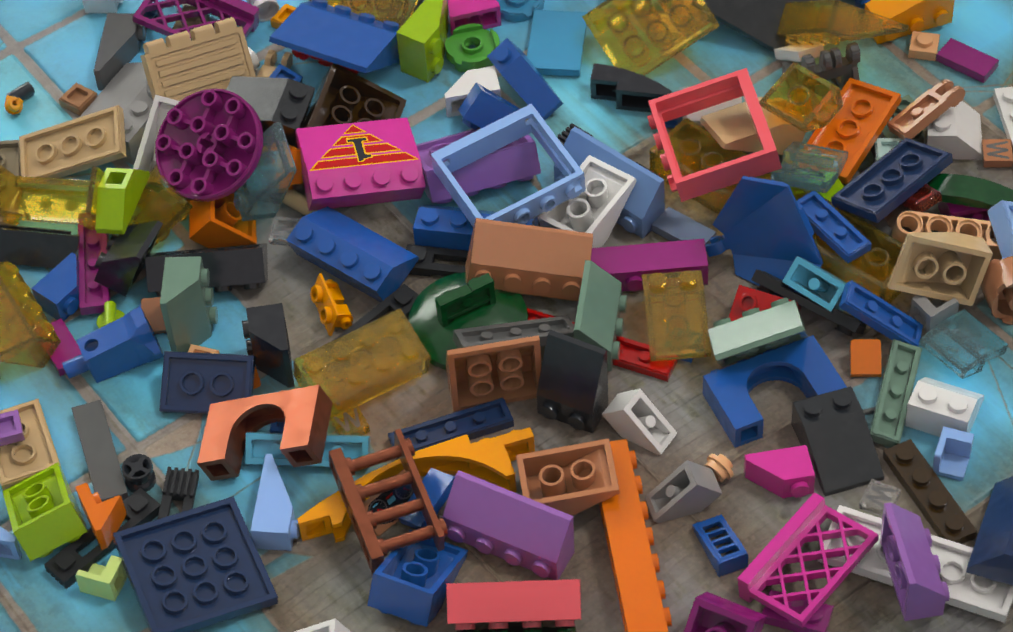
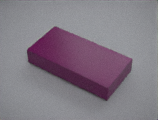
(967, 60)
(67, 348)

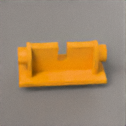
(330, 304)

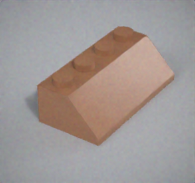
(529, 258)

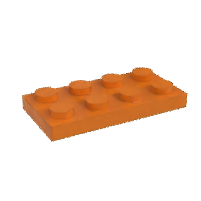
(857, 123)

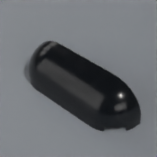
(36, 245)

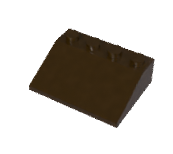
(351, 99)

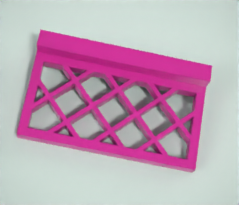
(782, 551)

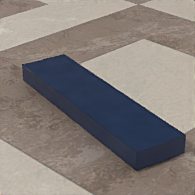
(473, 421)

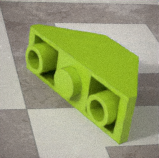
(117, 198)

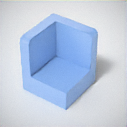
(953, 453)

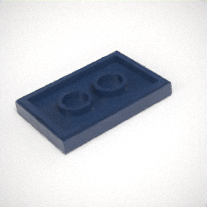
(200, 379)

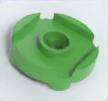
(466, 58)

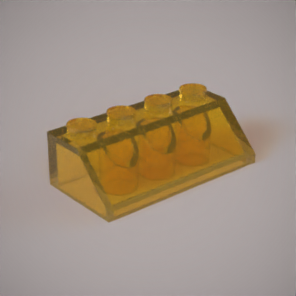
(24, 329)

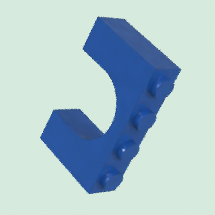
(797, 363)

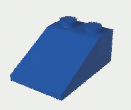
(415, 579)

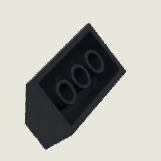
(226, 266)

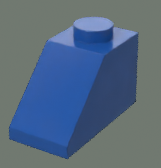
(484, 107)
(59, 289)

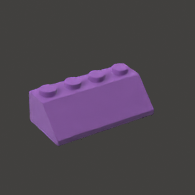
(509, 526)

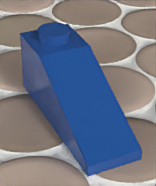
(524, 78)

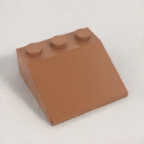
(493, 372)

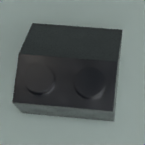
(126, 256)
(269, 342)

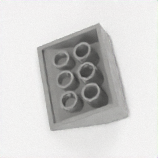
(132, 94)

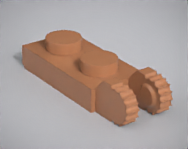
(926, 109)

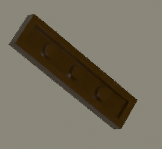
(929, 493)

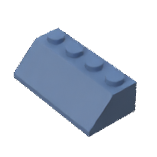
(648, 195)

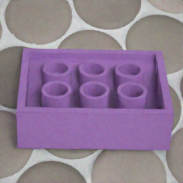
(510, 163)

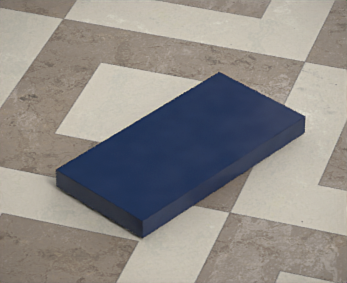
(891, 180)

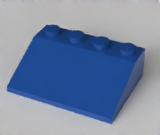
(339, 36)

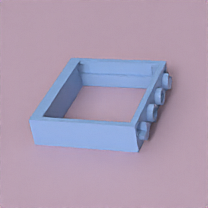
(495, 137)

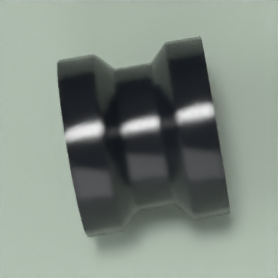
(142, 468)

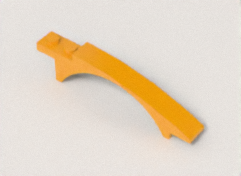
(484, 459)

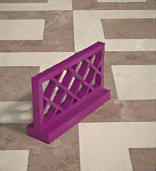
(243, 13)

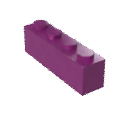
(630, 262)

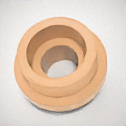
(721, 467)

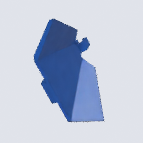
(764, 230)

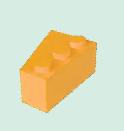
(916, 14)

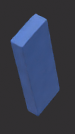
(834, 228)
(880, 314)

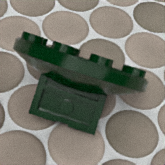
(459, 305)

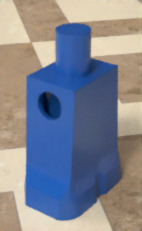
(116, 348)

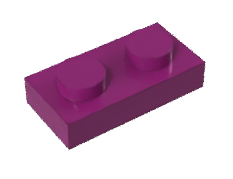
(818, 622)

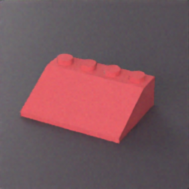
(513, 602)

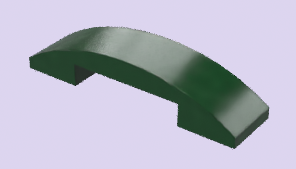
(970, 190)

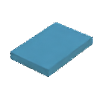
(557, 42)

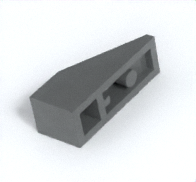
(117, 47)

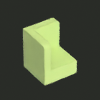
(103, 580)

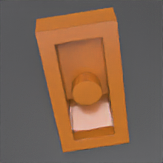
(103, 516)

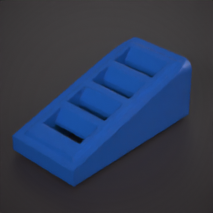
(727, 563)

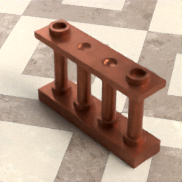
(366, 522)

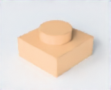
(924, 45)

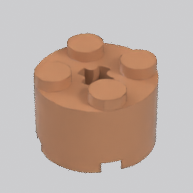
(998, 288)

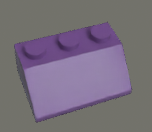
(912, 564)

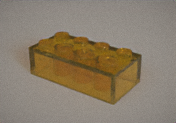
(365, 362)

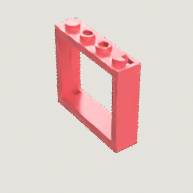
(699, 98)

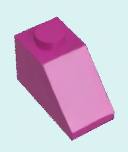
(782, 471)

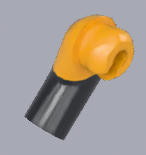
(15, 98)

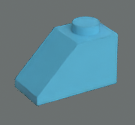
(815, 283)

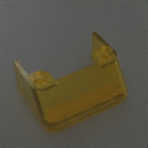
(49, 199)

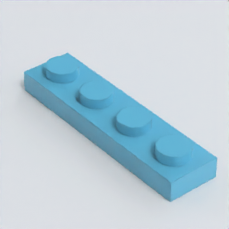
(261, 443)

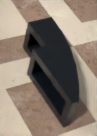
(625, 87)

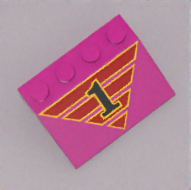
(360, 163)

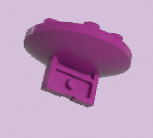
(209, 144)

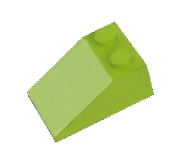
(423, 40)
(44, 512)

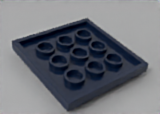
(195, 568)

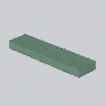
(895, 393)

